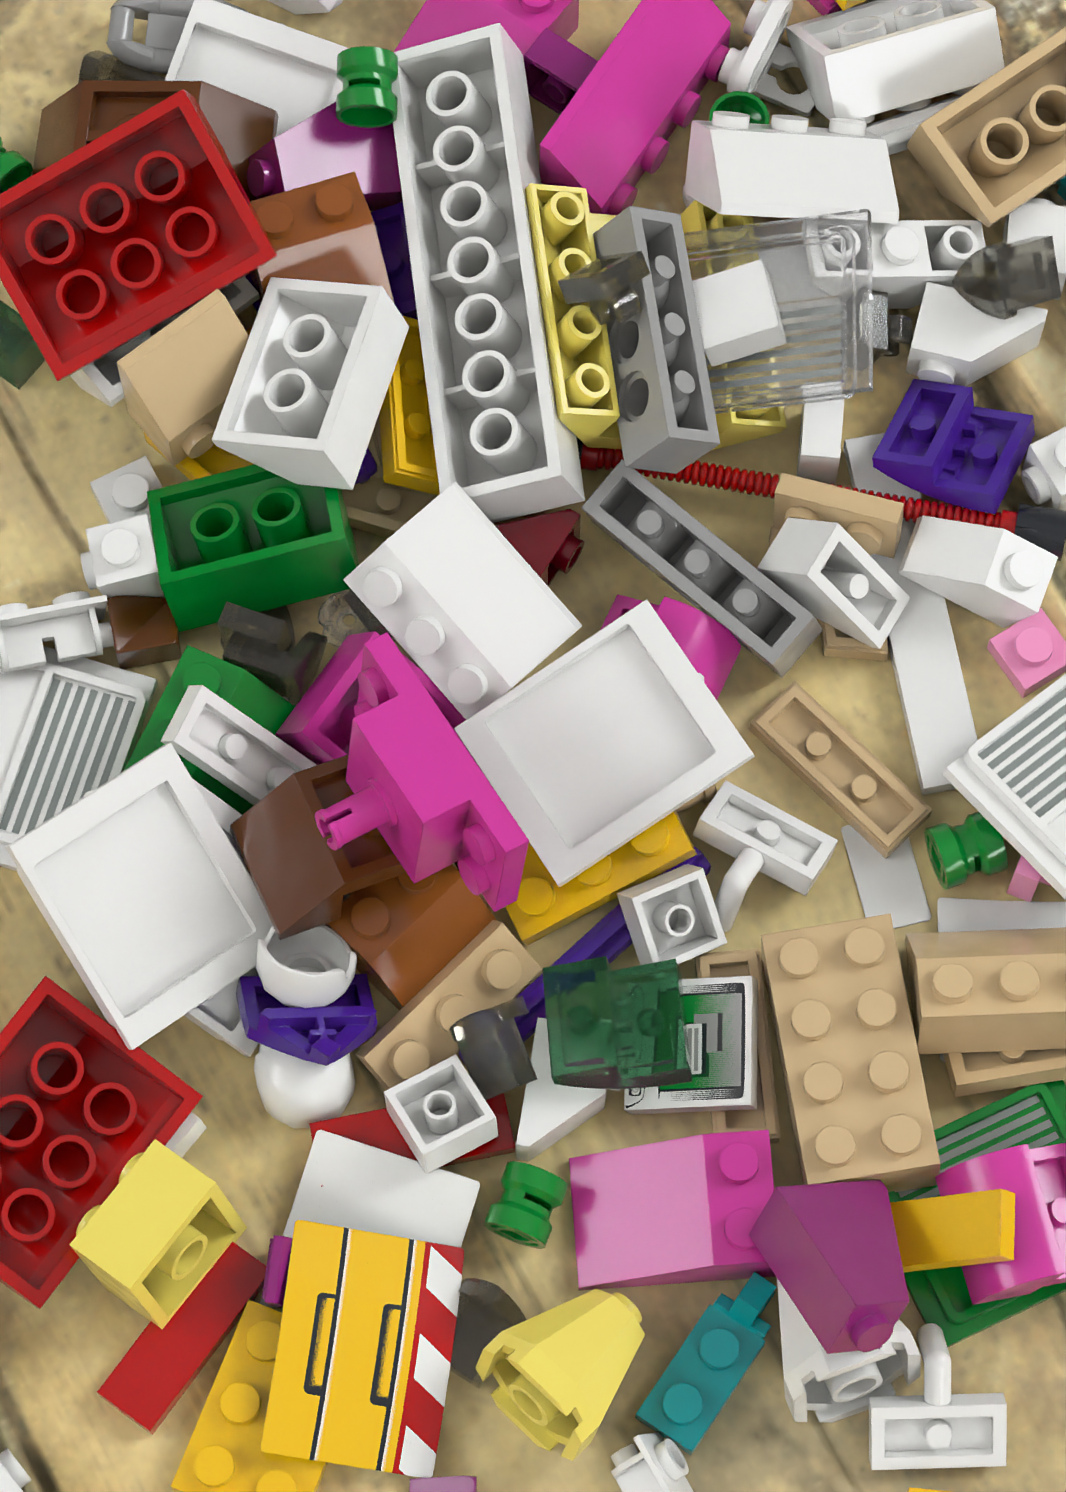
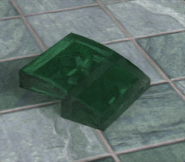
(616, 1025)

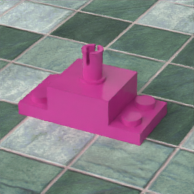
(422, 786)

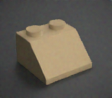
(183, 376)

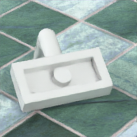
(761, 841)
(939, 1425)

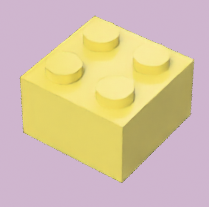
(157, 1233)

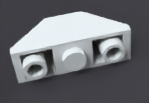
(918, 253)

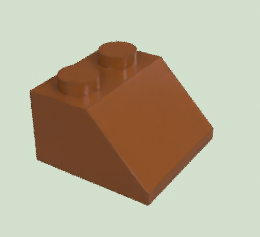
(321, 235)
(410, 929)

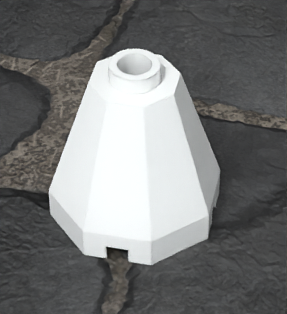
(838, 1382)

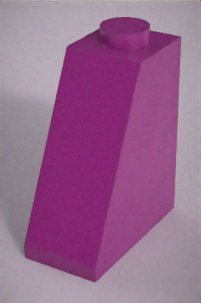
(326, 149)
(836, 1260)

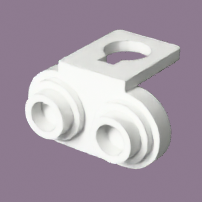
(749, 68)

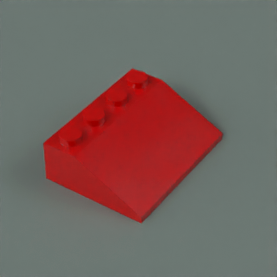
(126, 234)
(68, 1126)

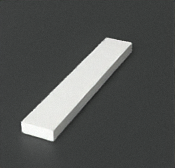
(919, 646)

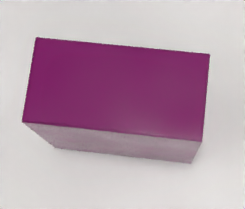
(555, 70)

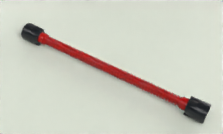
(1036, 524)

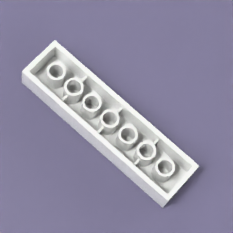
(478, 303)

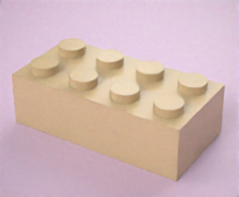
(850, 1054)

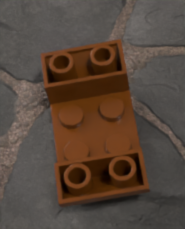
(102, 105)
(290, 859)

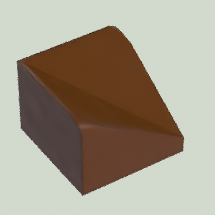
(143, 630)

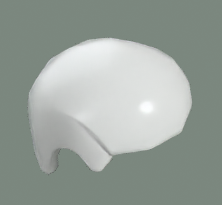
(305, 967)
(302, 1090)

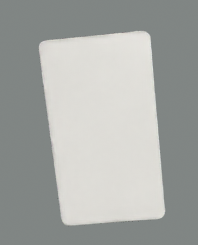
(888, 883)

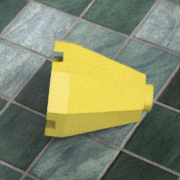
(564, 1368)

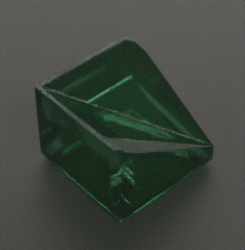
(18, 349)

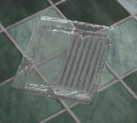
(824, 302)

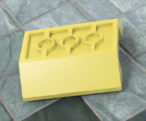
(578, 344)

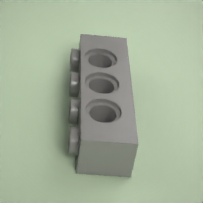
(659, 352)
(702, 568)

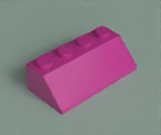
(635, 101)

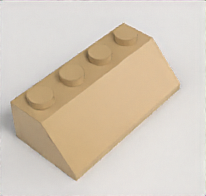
(1000, 137)
(988, 990)

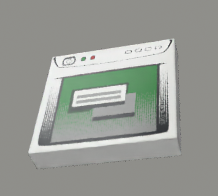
(721, 1048)

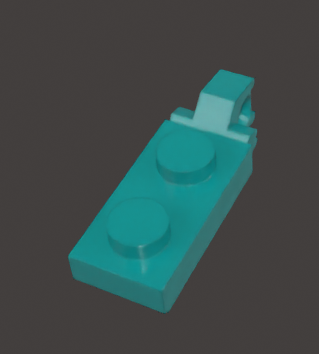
(709, 1366)

